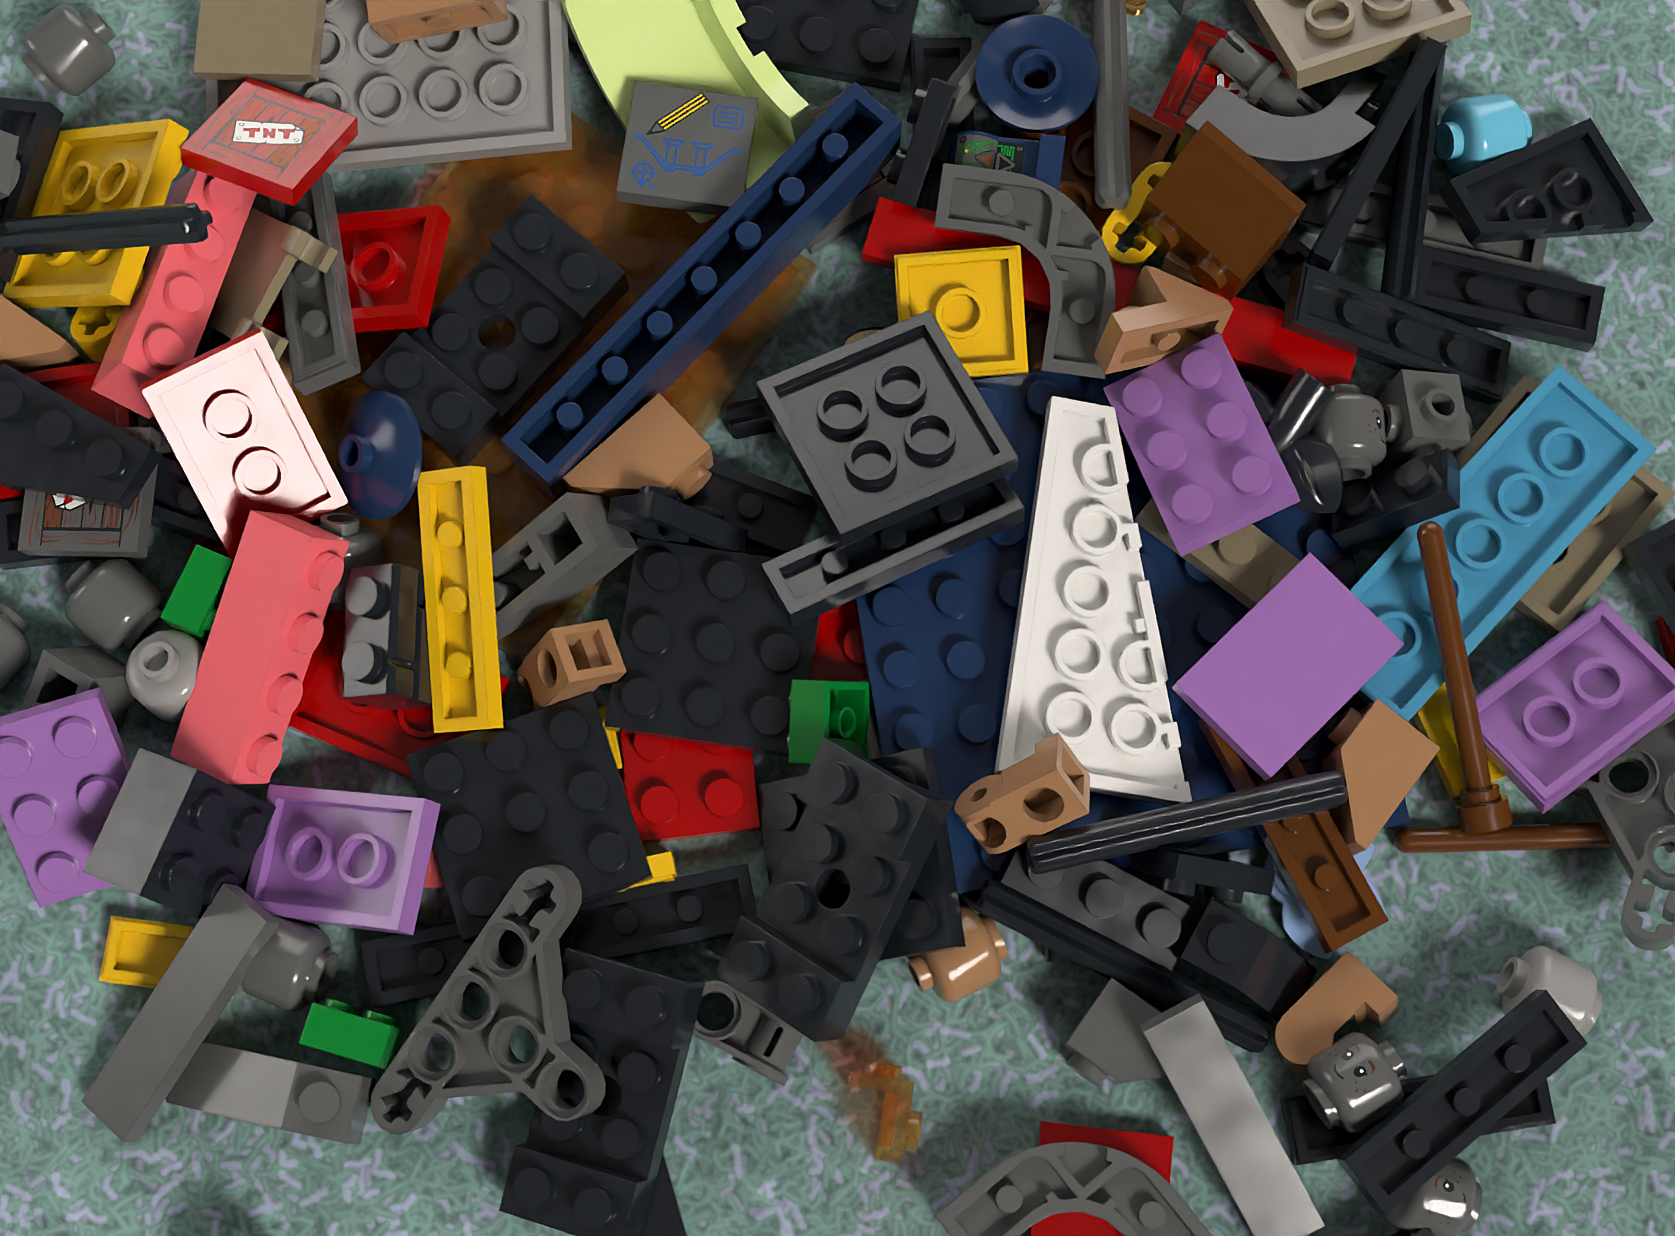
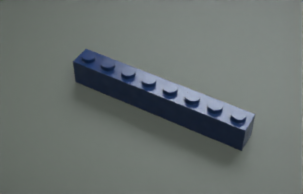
(706, 288)

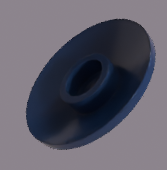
(1044, 49)
(379, 455)

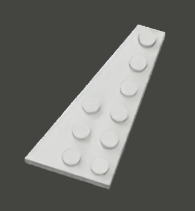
(1087, 622)

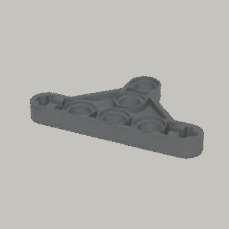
(1638, 825)
(516, 996)

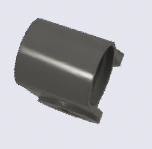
(750, 1035)

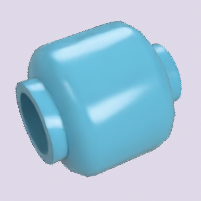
(1481, 131)

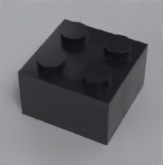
(178, 835)

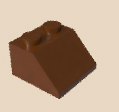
(1219, 212)

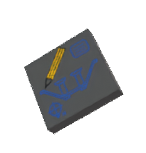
(686, 148)

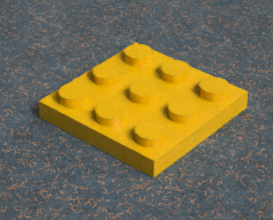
(98, 172)

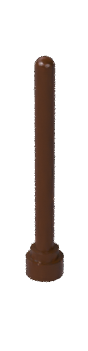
(1481, 803)
(1506, 839)

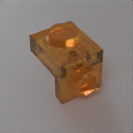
(898, 1124)

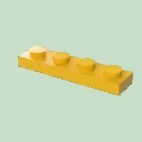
(460, 599)

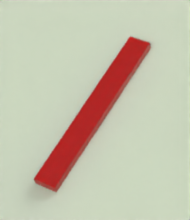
(1251, 333)

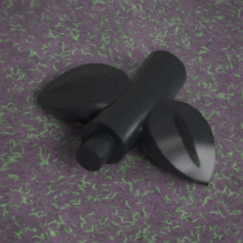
(1307, 458)

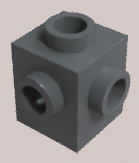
(1423, 416)

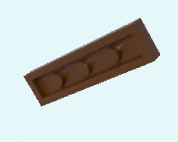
(1309, 858)

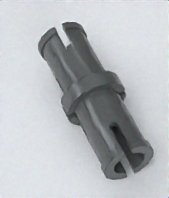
(1260, 78)

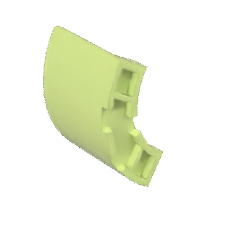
(690, 48)

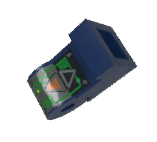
(1027, 157)

